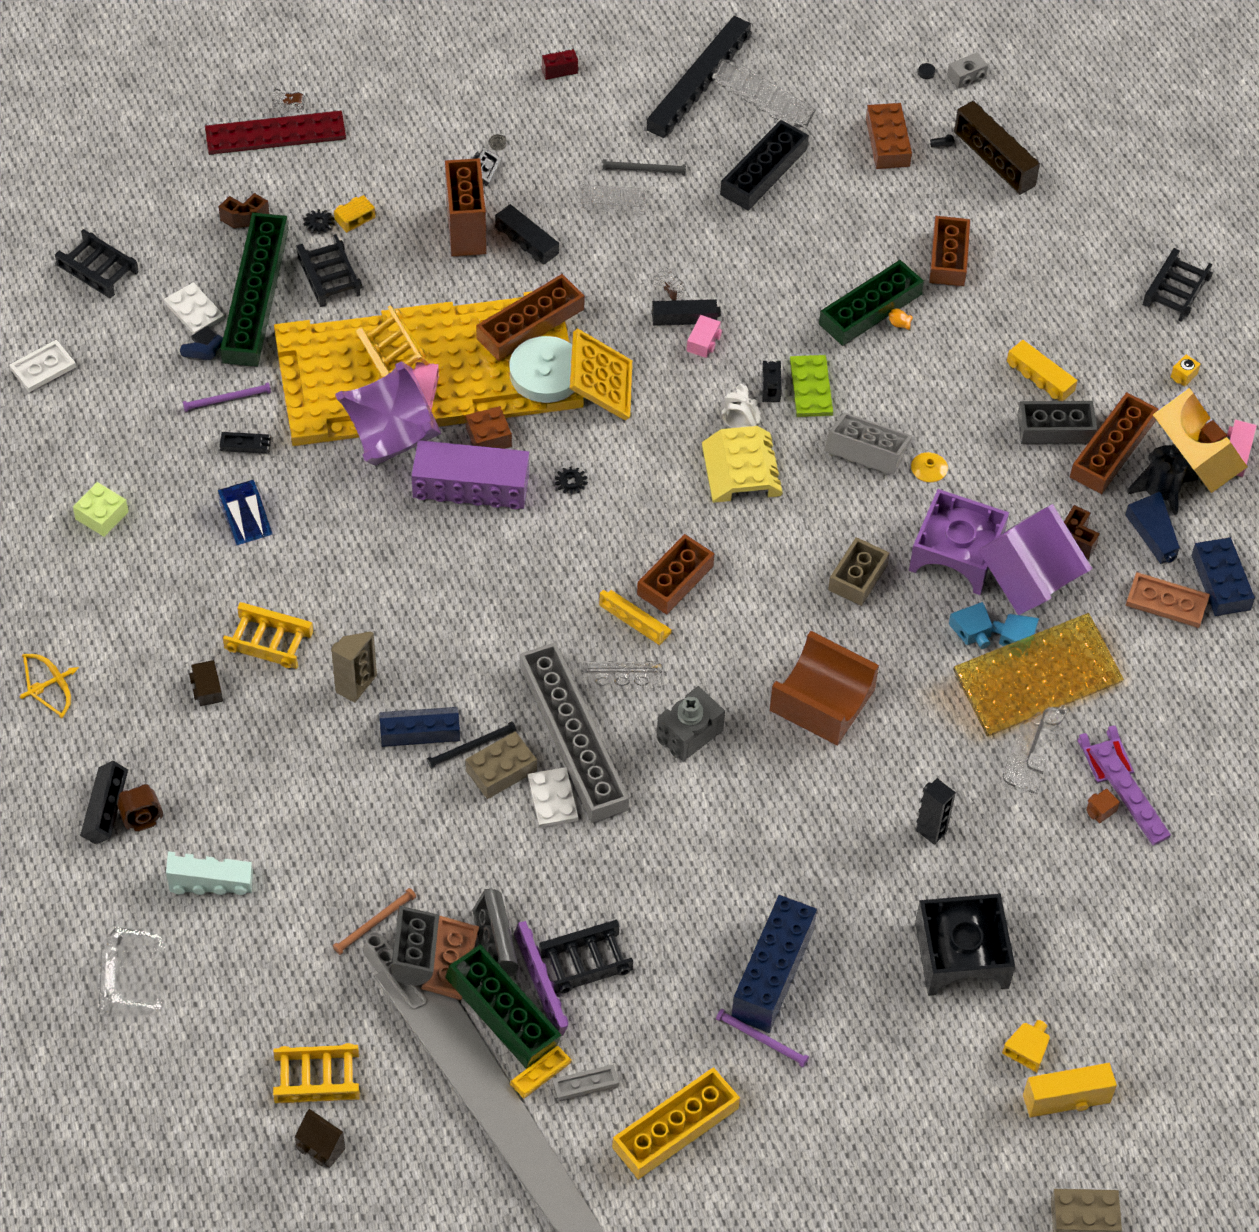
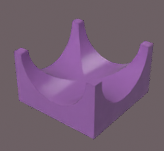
(390, 414)
(955, 533)

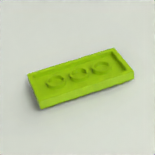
(811, 385)

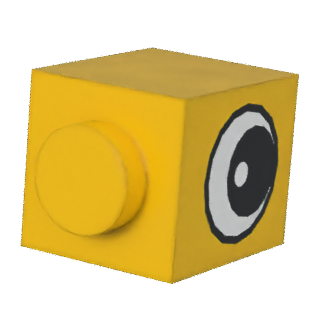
(1185, 370)

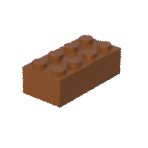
(888, 135)
(949, 251)
(675, 574)

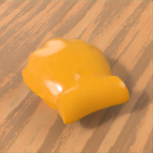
(900, 319)

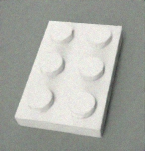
(194, 308)
(42, 366)
(552, 797)

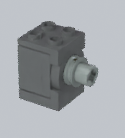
(690, 724)

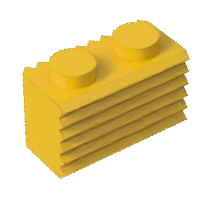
(354, 213)

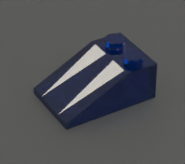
(244, 512)

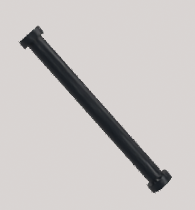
(471, 745)

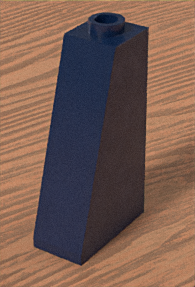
(1154, 526)

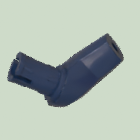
(202, 351)

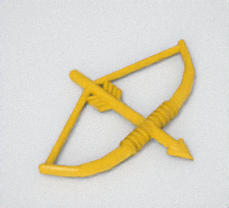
(38, 688)

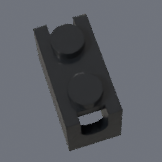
(771, 380)

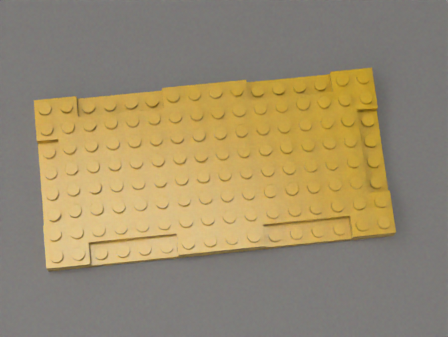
(331, 358)

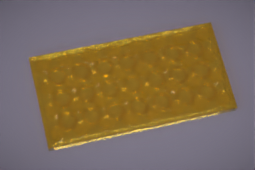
(1038, 674)

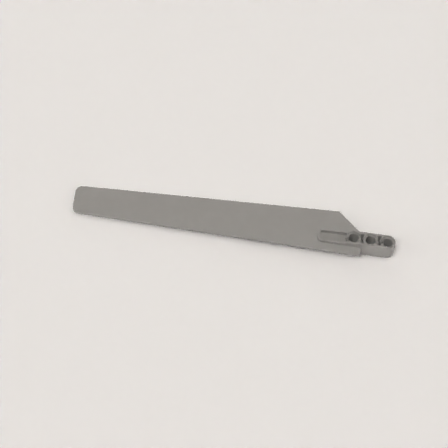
(486, 1092)

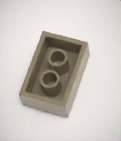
(858, 571)
(501, 765)
(1085, 1210)

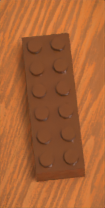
(530, 316)
(1113, 443)

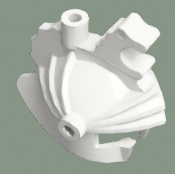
(740, 409)

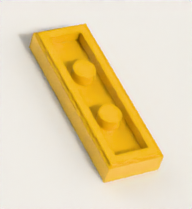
(540, 1072)

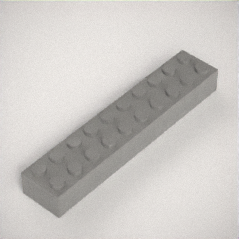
(574, 732)

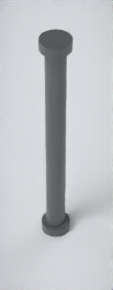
(645, 167)

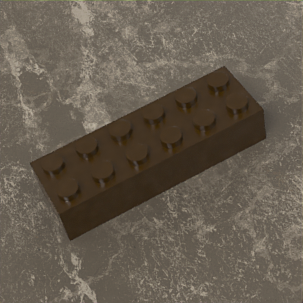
(996, 147)

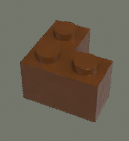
(1077, 524)

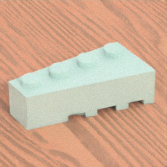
(208, 875)

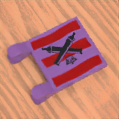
(1117, 746)

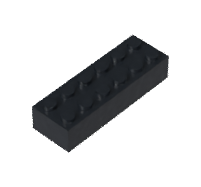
(764, 165)

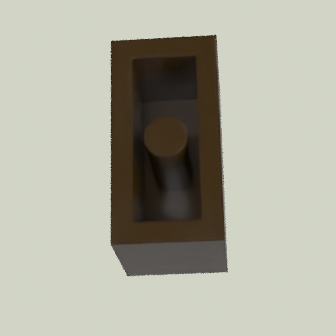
(206, 682)

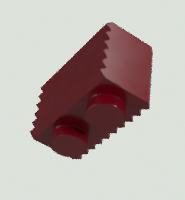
(559, 64)

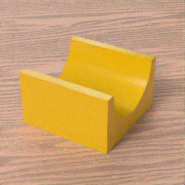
(1183, 422)

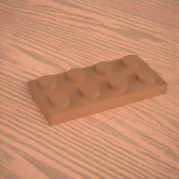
(1167, 600)
(452, 943)

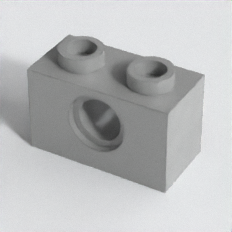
(967, 70)

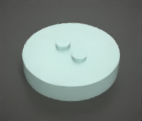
(542, 369)

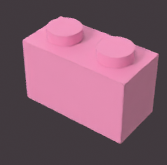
(704, 336)

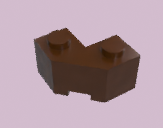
(239, 214)

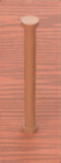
(339, 947)

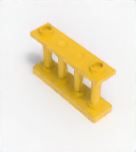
(375, 350)
(268, 618)
(313, 1093)

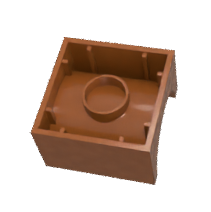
(825, 688)

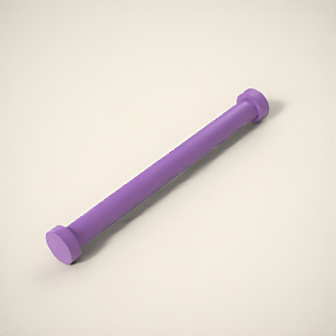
(226, 397)
(762, 1037)

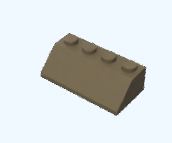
(354, 664)

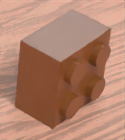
(489, 429)

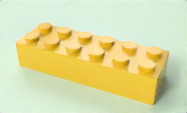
(675, 1123)

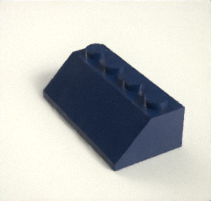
(419, 726)

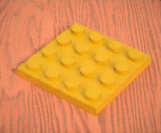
(601, 374)

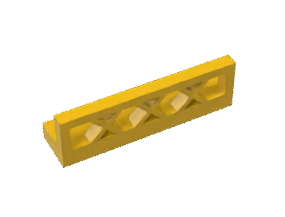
(634, 616)

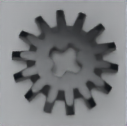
(311, 219)
(571, 474)

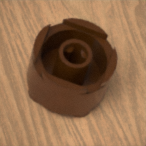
(139, 808)

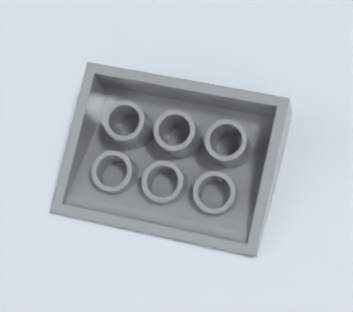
(867, 443)

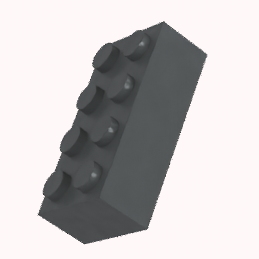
(1056, 422)

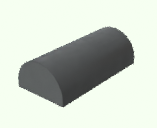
(494, 930)
(414, 946)

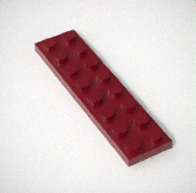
(275, 132)

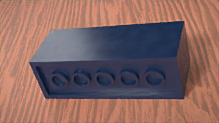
(774, 963)

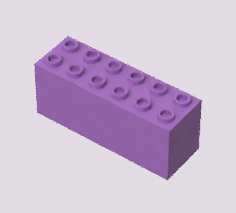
(470, 474)

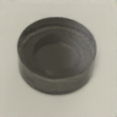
(497, 142)

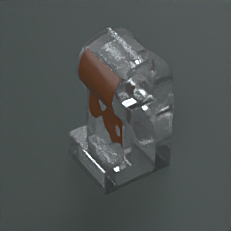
(288, 101)
(670, 283)

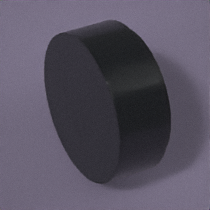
(926, 71)

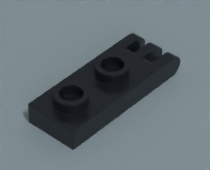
(245, 442)

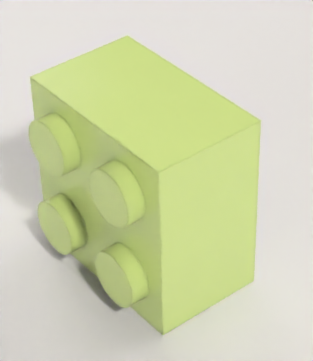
(100, 509)

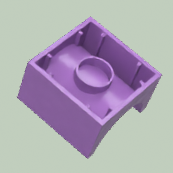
(1035, 559)

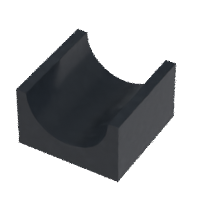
(964, 940)

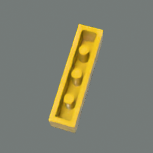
(1041, 371)

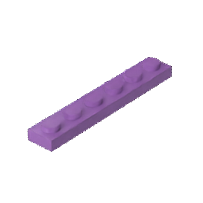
(1129, 793)
(539, 976)

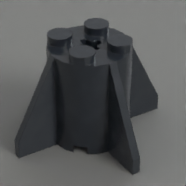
(1165, 475)

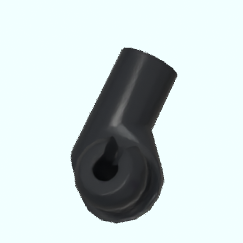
(946, 141)

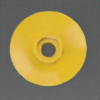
(927, 472)

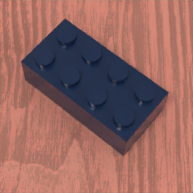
(1223, 576)

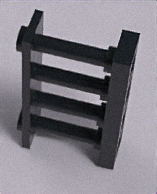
(1166, 272)
(94, 278)
(316, 282)
(589, 937)

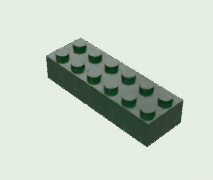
(871, 302)
(503, 1006)

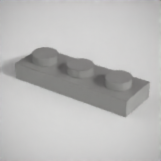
(585, 1082)

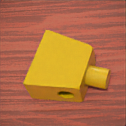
(1028, 1045)

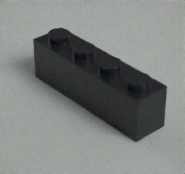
(526, 234)
(103, 802)
(935, 810)

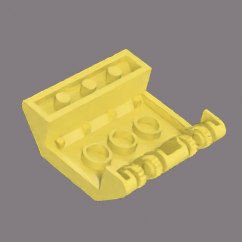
(741, 462)

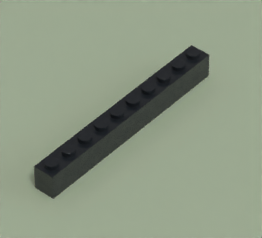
(698, 77)

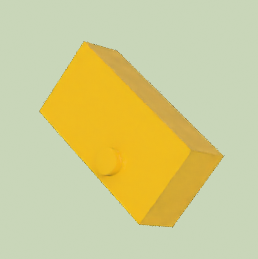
(1069, 1090)

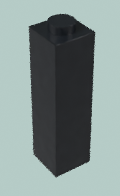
(683, 311)

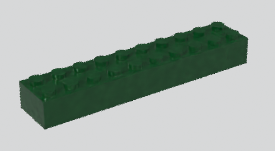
(254, 290)

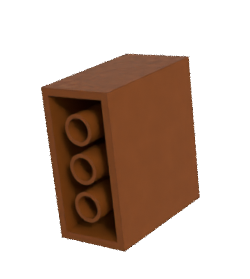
(465, 207)

